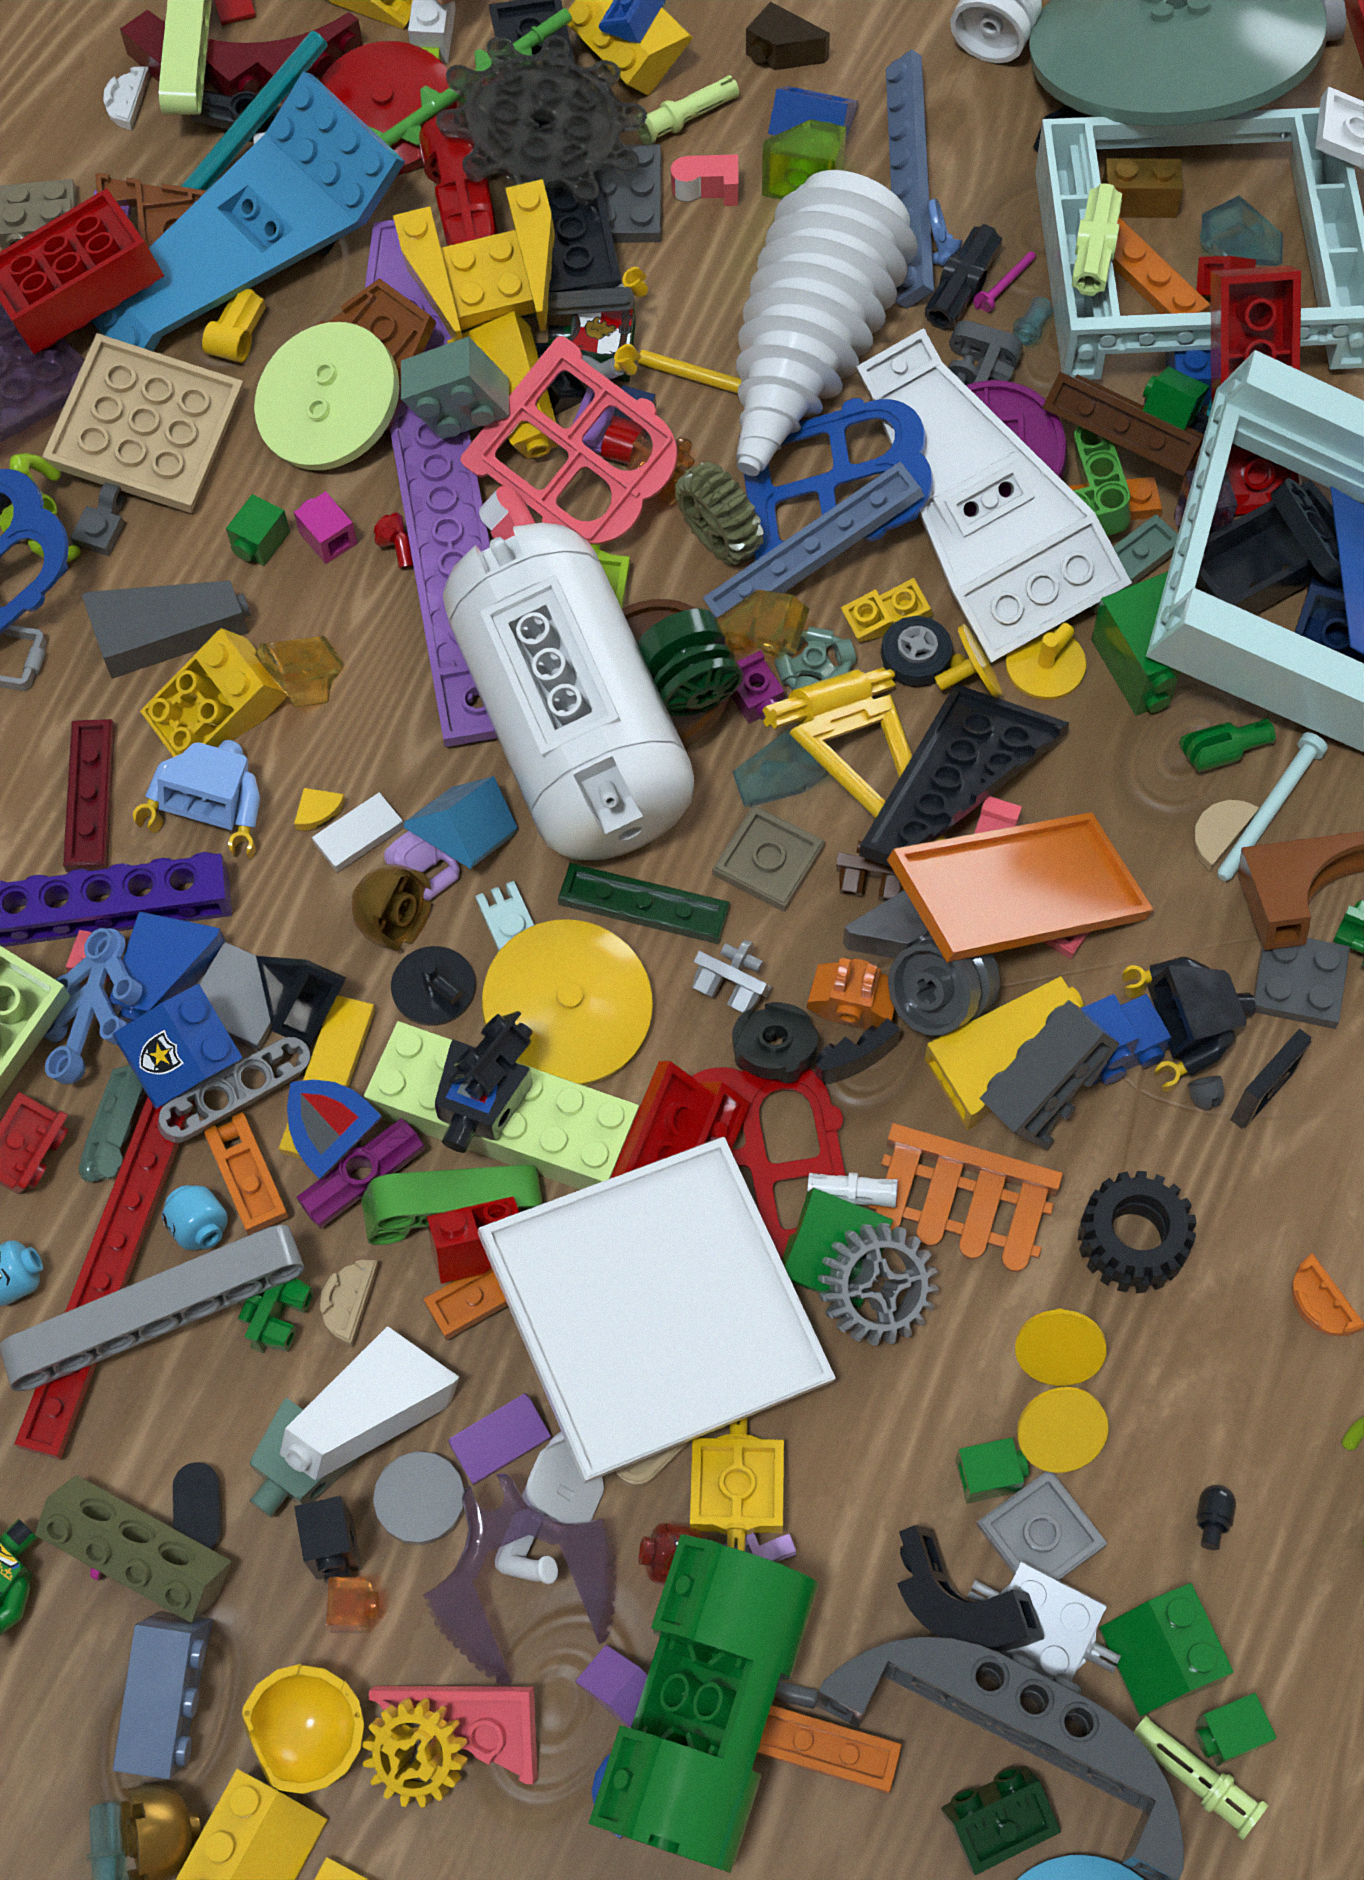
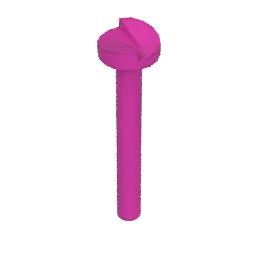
(986, 300)

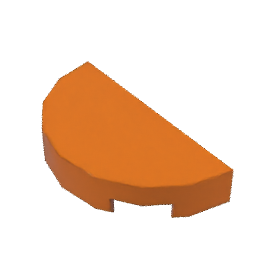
(1322, 1302)

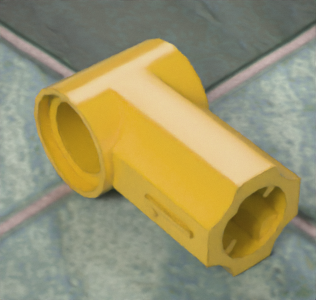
(231, 335)

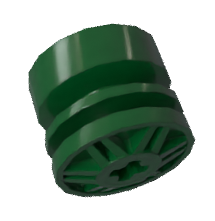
(690, 662)

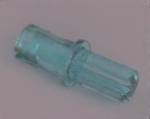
(105, 1842)

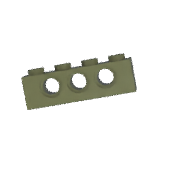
(133, 1548)

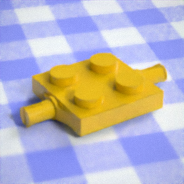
(737, 1485)

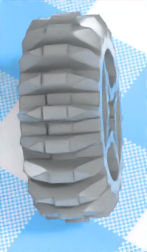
(889, 1318)

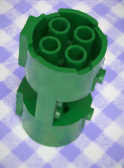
(688, 1759)

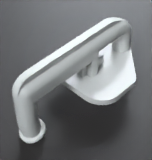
(559, 1493)

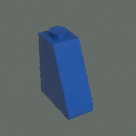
(166, 960)

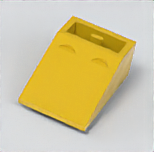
(214, 695)

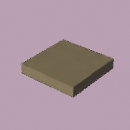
(768, 858)

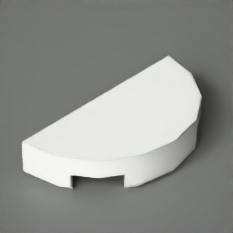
(125, 95)

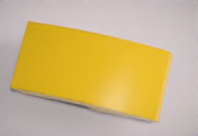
(875, 613)

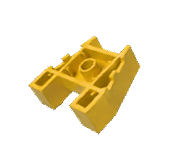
(485, 275)

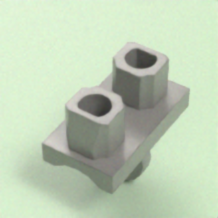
(713, 971)

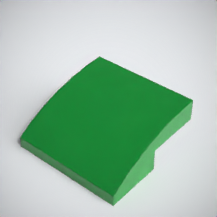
(819, 1226)

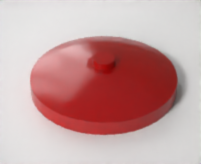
(384, 86)

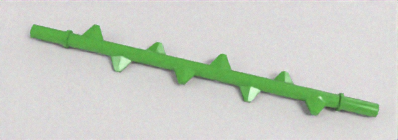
(434, 102)

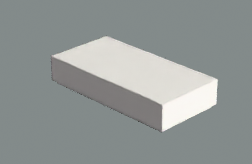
(358, 832)

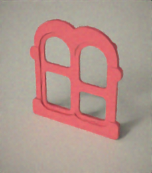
(627, 487)

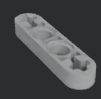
(231, 1084)

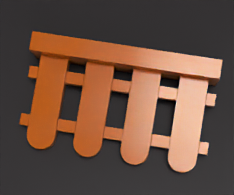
(988, 1191)

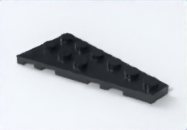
(958, 764)

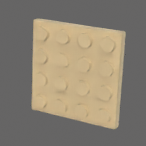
(143, 423)

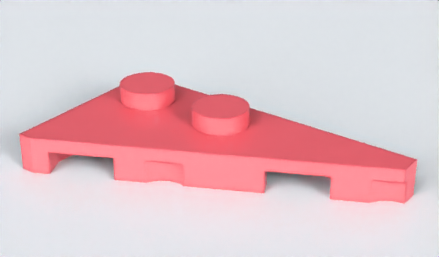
(491, 1718)

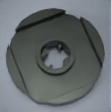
(775, 1061)

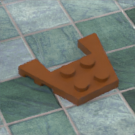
(156, 205)
(392, 319)

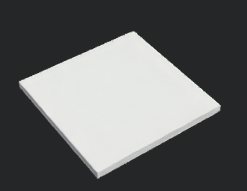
(654, 1308)

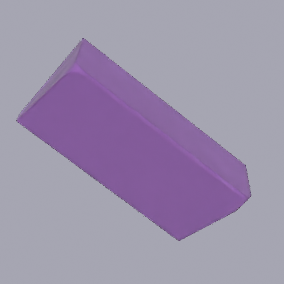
(499, 1438)

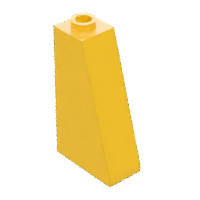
(512, 348)
(982, 1048)

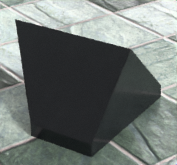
(298, 995)

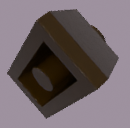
(785, 40)

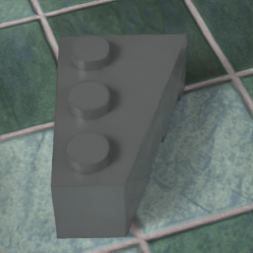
(1049, 1073)

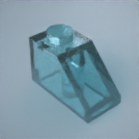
(1241, 232)
(777, 772)

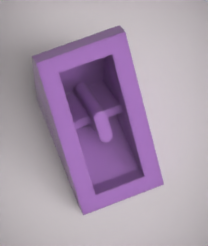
(614, 1684)

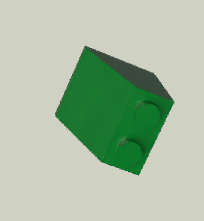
(1122, 640)

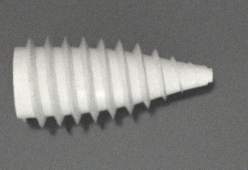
(815, 303)

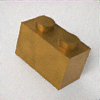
(1147, 186)

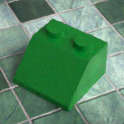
(1166, 1650)

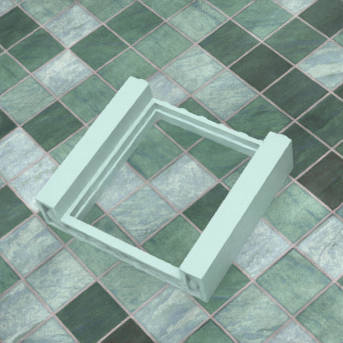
(1328, 210)
(1319, 436)

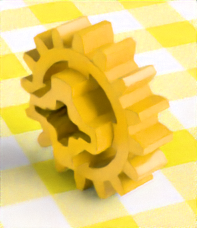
(393, 1748)

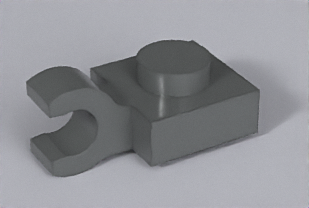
(101, 527)

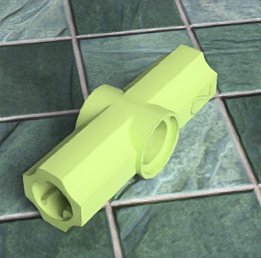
(1097, 239)

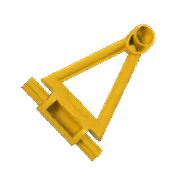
(838, 708)

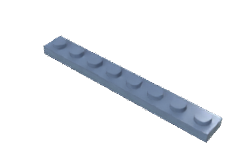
(910, 168)

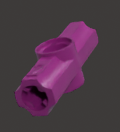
(339, 1191)

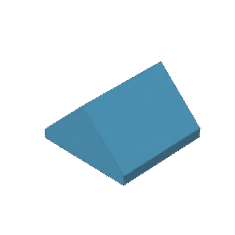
(466, 821)

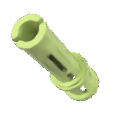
(673, 115)
(1222, 1787)

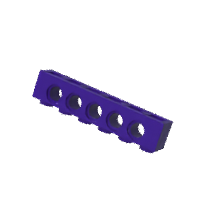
(39, 922)

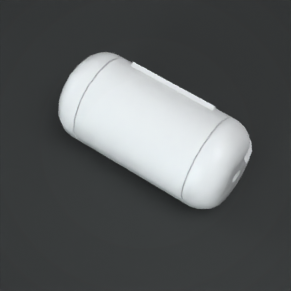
(568, 693)

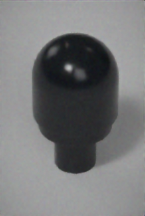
(1215, 1514)

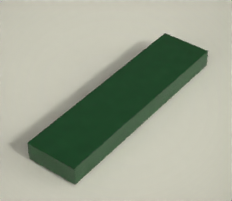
(644, 903)

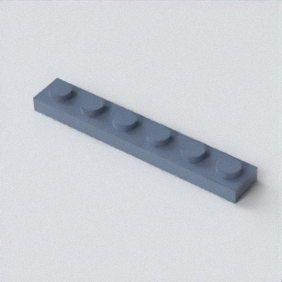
(821, 539)

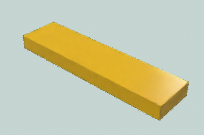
(336, 1050)

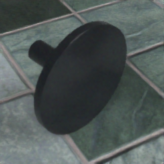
(433, 985)

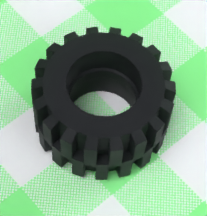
(1142, 1198)

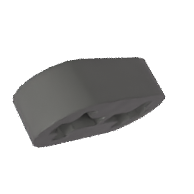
(974, 338)

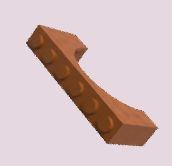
(1285, 878)

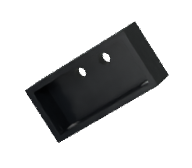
(1258, 557)

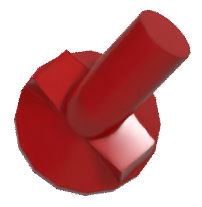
(391, 531)

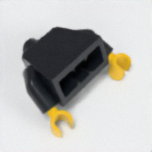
(1197, 1010)

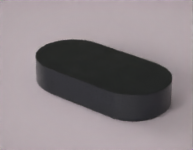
(198, 1504)

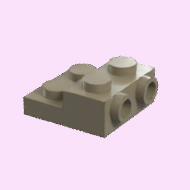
(31, 206)

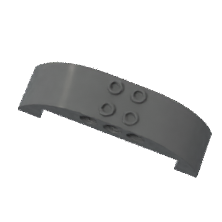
(1105, 1756)

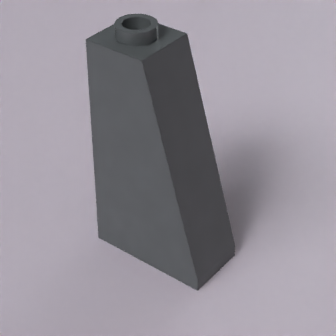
(161, 622)

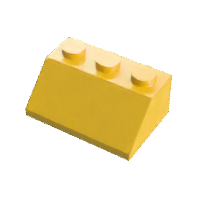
(640, 63)
(254, 1835)

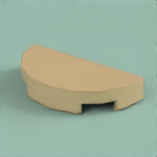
(1220, 828)
(346, 1299)

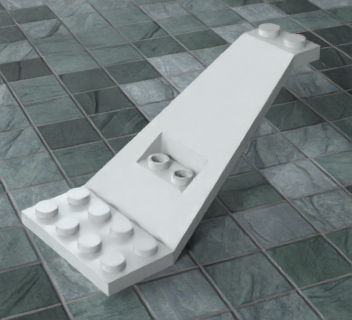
(1020, 557)

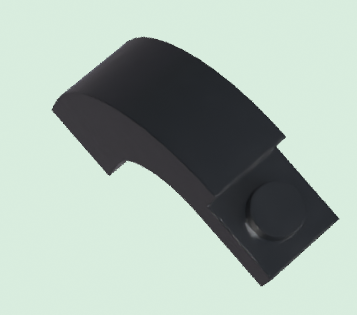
(995, 1623)

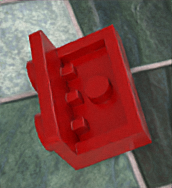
(25, 1137)

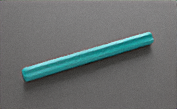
(256, 112)

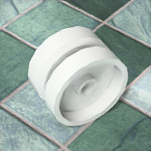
(994, 28)

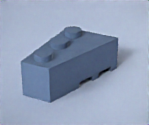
(161, 1695)

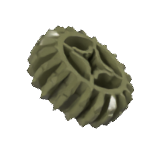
(719, 513)

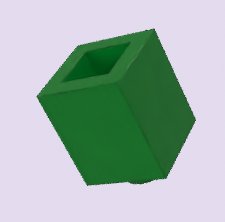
(1175, 397)
(257, 530)
(991, 1470)
(1234, 1730)

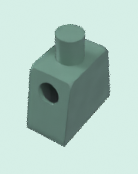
(279, 1476)

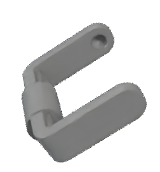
(33, 661)

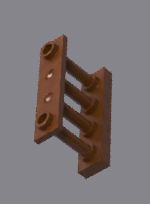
(1124, 422)

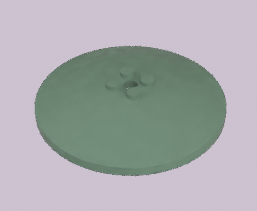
(1175, 56)

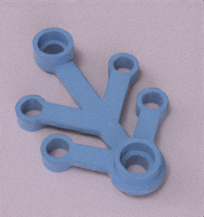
(103, 956)

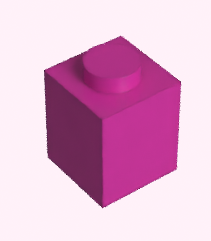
(325, 527)

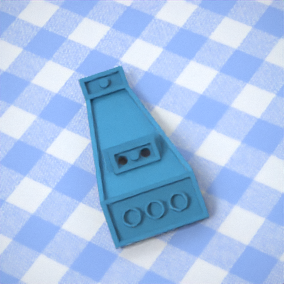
(307, 177)

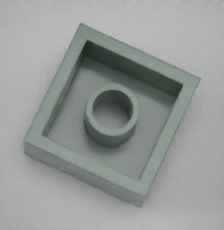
(455, 388)

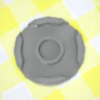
(419, 1498)

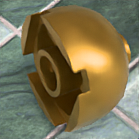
(391, 905)
(157, 1831)

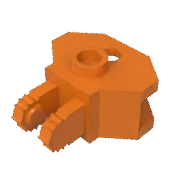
(851, 993)

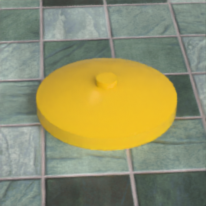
(576, 993)

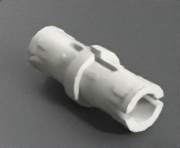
(857, 1189)

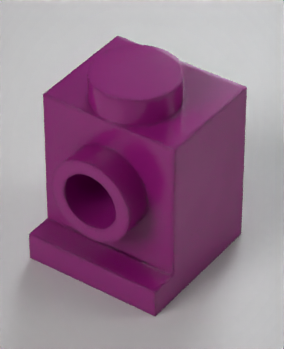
(750, 696)

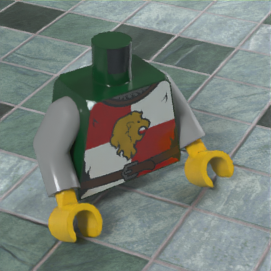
(607, 336)

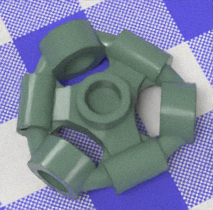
(814, 658)

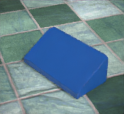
(630, 18)

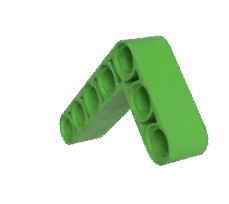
(1103, 491)

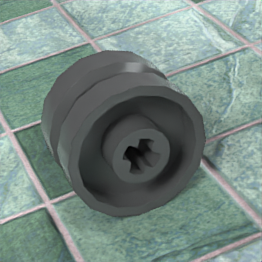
(941, 994)

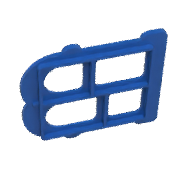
(906, 448)
(33, 523)

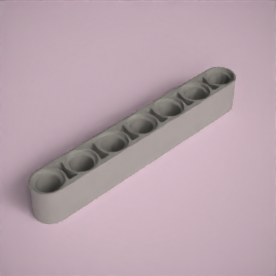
(150, 1308)

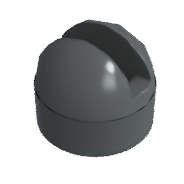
(1207, 1092)

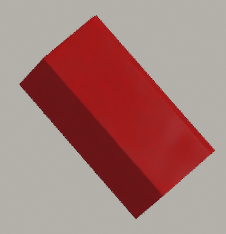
(680, 1116)

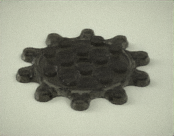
(547, 86)

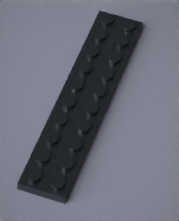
(583, 238)

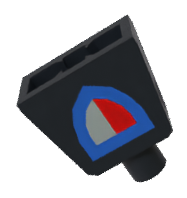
(482, 1116)

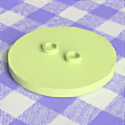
(326, 396)

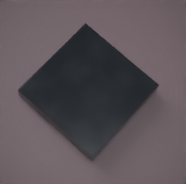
(1271, 1079)

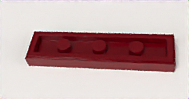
(89, 795)

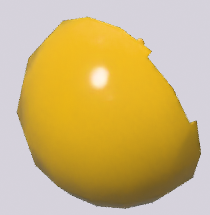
(303, 1727)

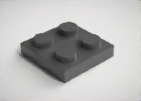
(1302, 982)

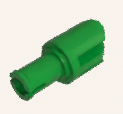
(1225, 743)

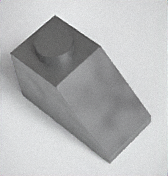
(886, 928)

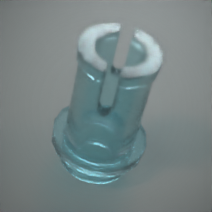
(1029, 326)

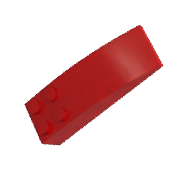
(1250, 313)

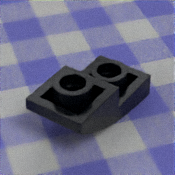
(848, 1059)

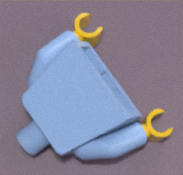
(206, 787)

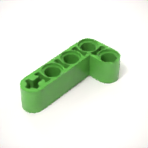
(405, 1199)

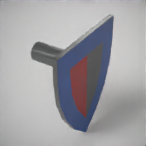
(327, 1122)

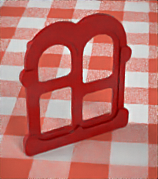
(752, 1155)

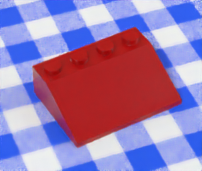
(74, 270)

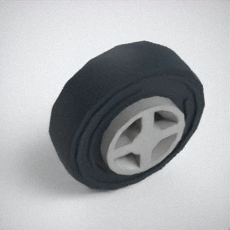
(914, 636)

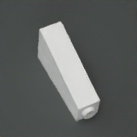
(367, 1404)

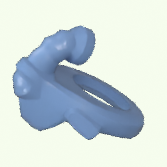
(944, 241)

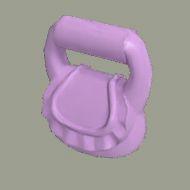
(420, 855)

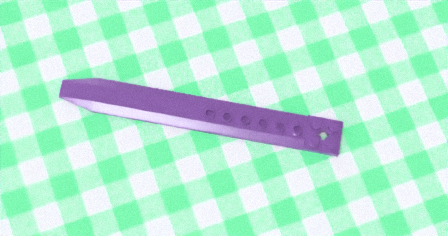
(440, 513)

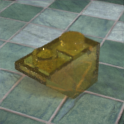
(765, 621)

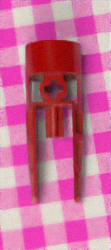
(462, 203)

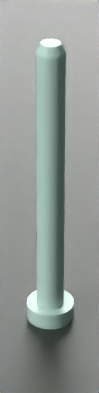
(1311, 748)

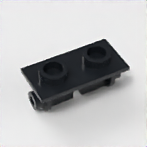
(478, 1064)

